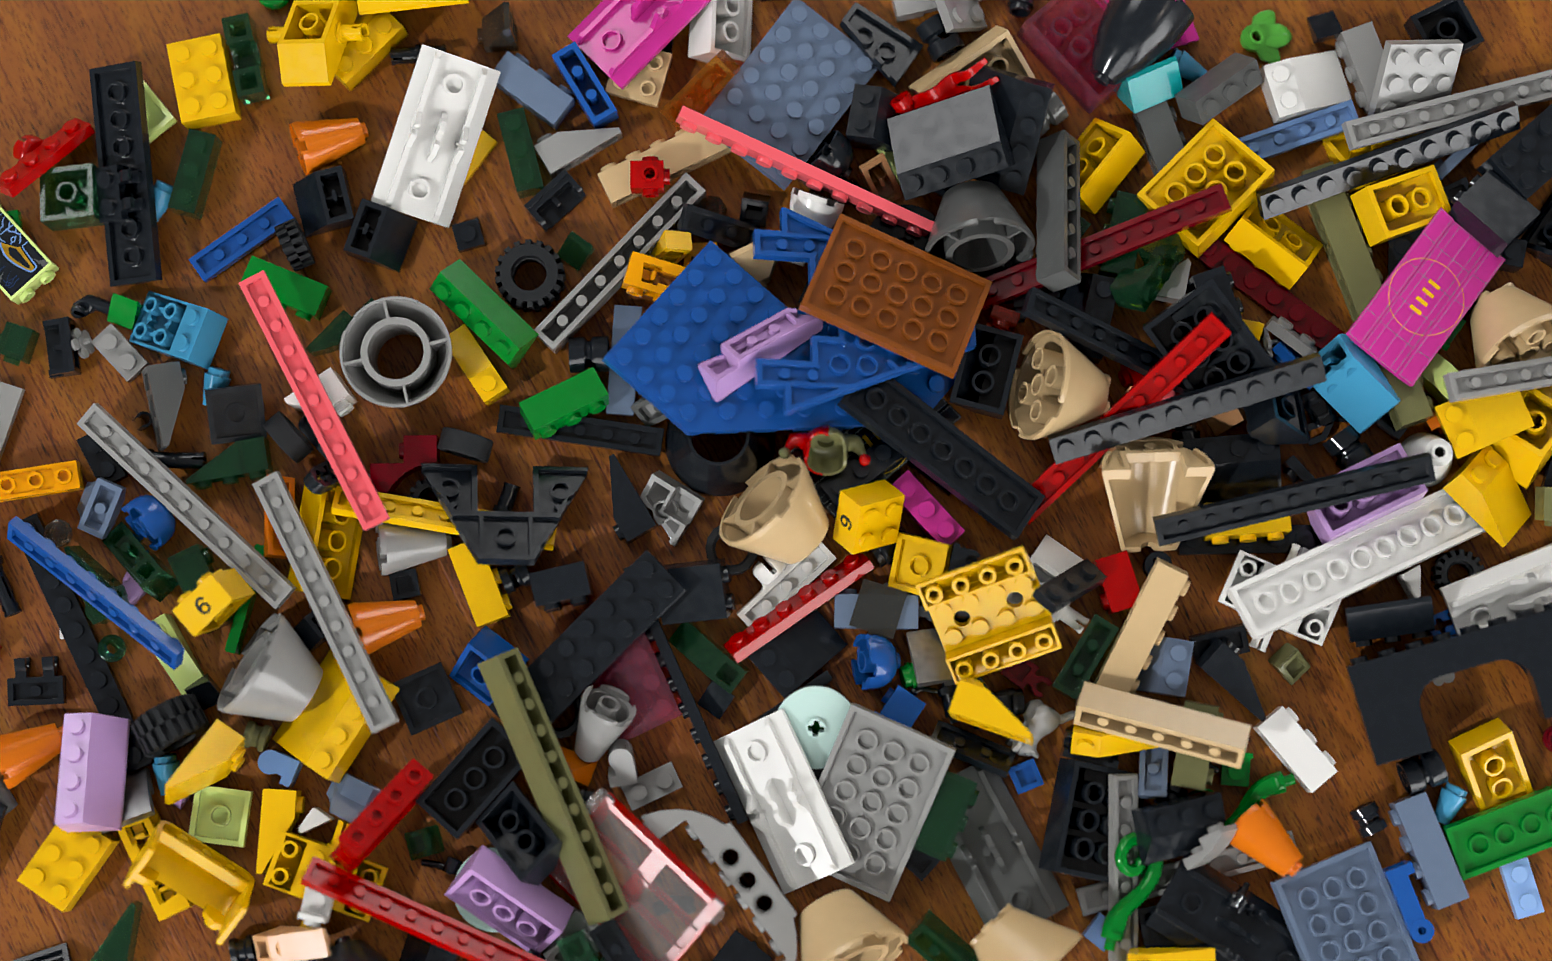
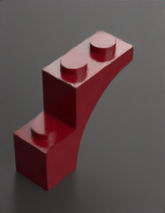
(413, 451)

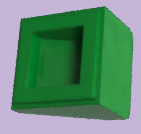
(123, 311)

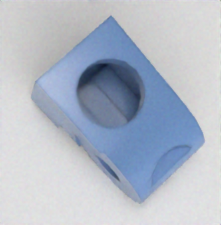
(282, 764)

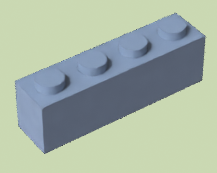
(1428, 851)

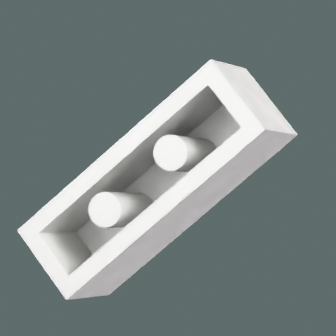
(1296, 748)

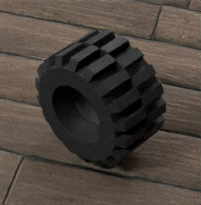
(523, 254)
(170, 725)

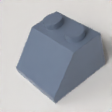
(1168, 668)

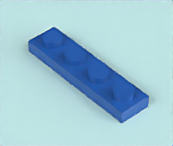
(240, 240)

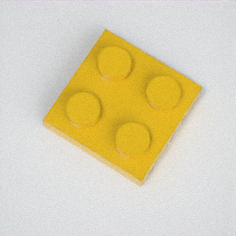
(917, 561)

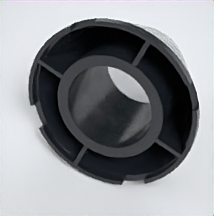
(717, 477)

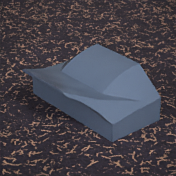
(100, 507)
(350, 797)

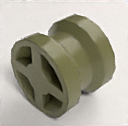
(257, 736)

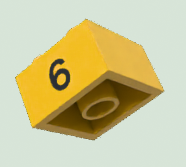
(868, 516)
(212, 601)

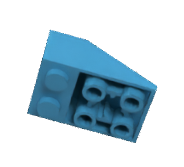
(179, 329)
(1354, 384)

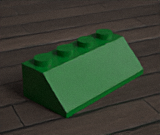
(484, 312)

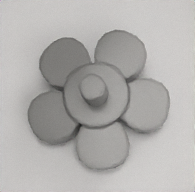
(82, 342)
(1267, 342)

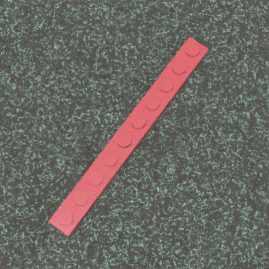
(795, 168)
(314, 401)

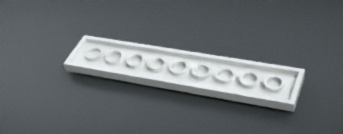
(1351, 563)

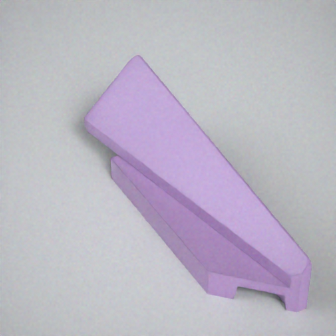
(766, 340)

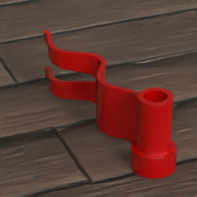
(942, 90)

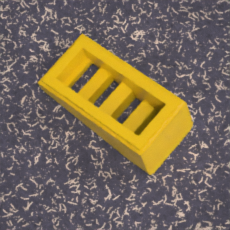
(672, 246)

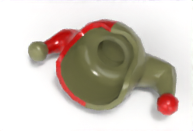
(825, 449)

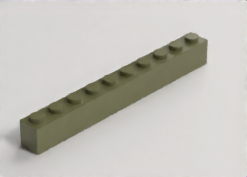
(1359, 283)
(553, 786)

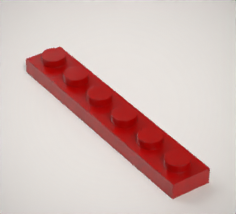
(798, 606)

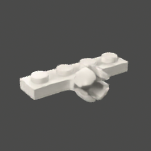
(783, 582)

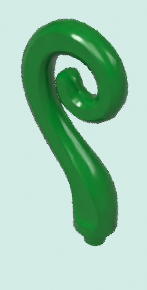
(1263, 788)
(1117, 917)

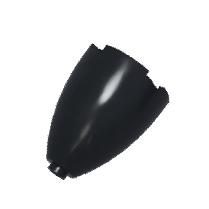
(1136, 36)

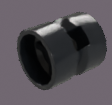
(931, 33)
(588, 354)
(1347, 448)
(1425, 770)

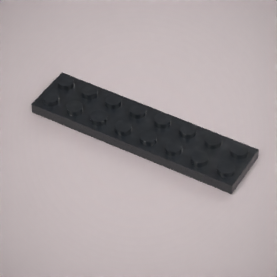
(124, 140)
(945, 454)
(602, 634)

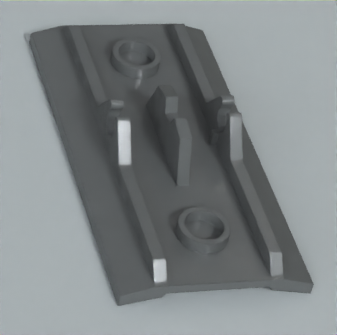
(999, 855)

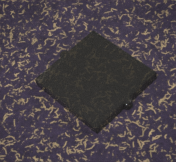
(878, 608)

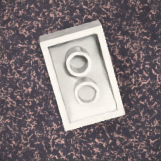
(1303, 85)

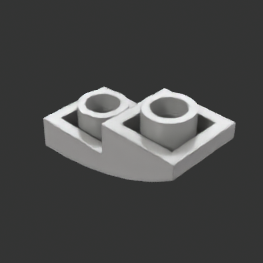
(1211, 845)

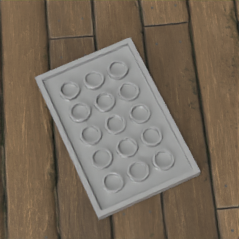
(880, 793)

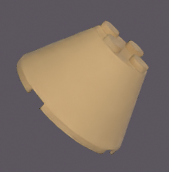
(1510, 327)
(1055, 388)
(1023, 937)

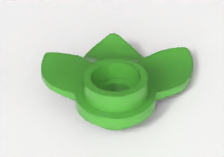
(1268, 34)

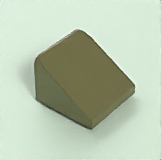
(1289, 663)

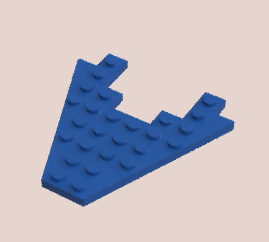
(836, 363)

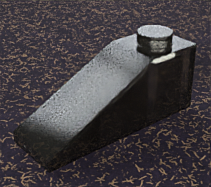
(499, 30)

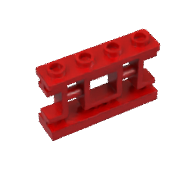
(381, 816)

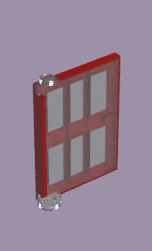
(663, 894)

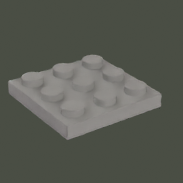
(1414, 72)

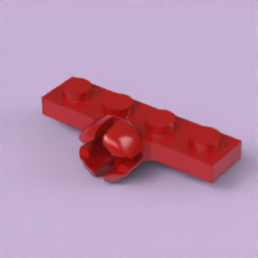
(40, 155)

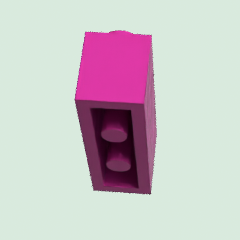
(927, 510)

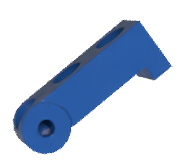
(1417, 926)

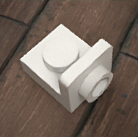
(315, 908)

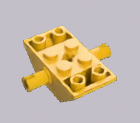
(315, 40)
(1530, 448)
(294, 856)

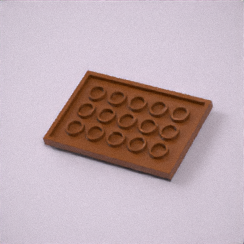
(896, 296)

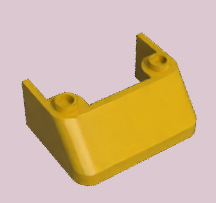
(196, 874)

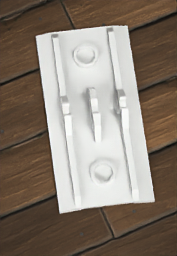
(435, 136)
(1501, 590)
(784, 801)

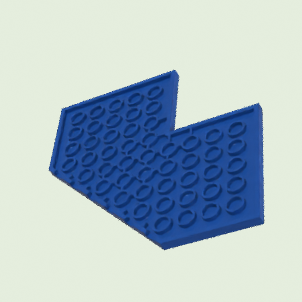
(687, 326)

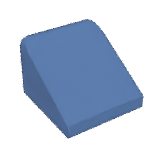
(1093, 931)

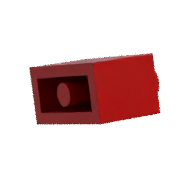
(1120, 585)

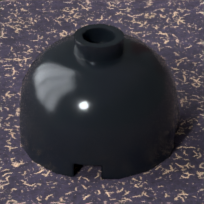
(834, 155)

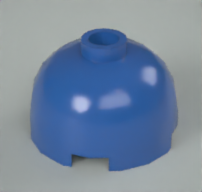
(150, 520)
(875, 661)

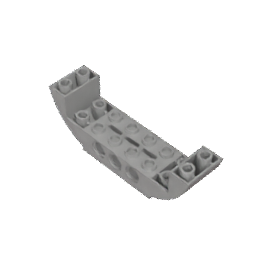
(717, 838)

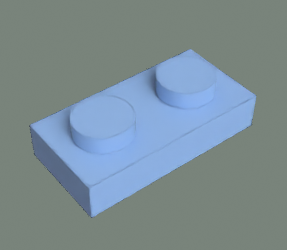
(1521, 888)

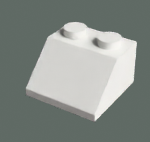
(337, 391)

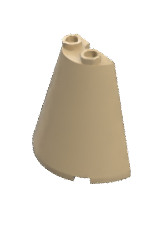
(1152, 480)

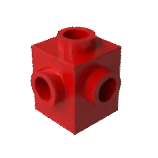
(648, 186)

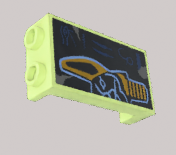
(21, 262)

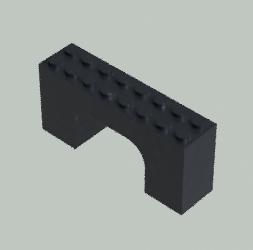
(1392, 684)

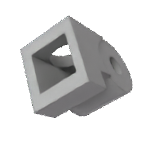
(622, 764)

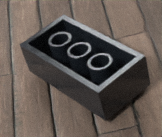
(1526, 158)
(472, 780)

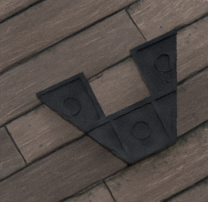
(504, 535)

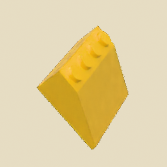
(1205, 161)
(331, 725)

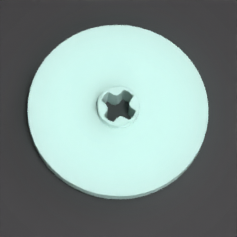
(820, 705)

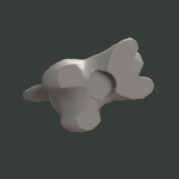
(1039, 721)

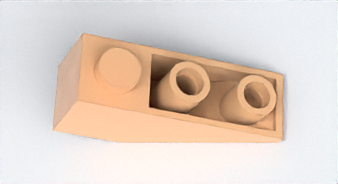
(292, 944)

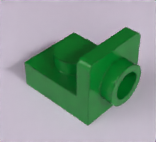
(1235, 776)

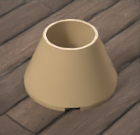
(777, 513)
(847, 929)

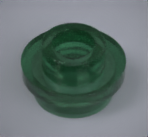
(119, 645)

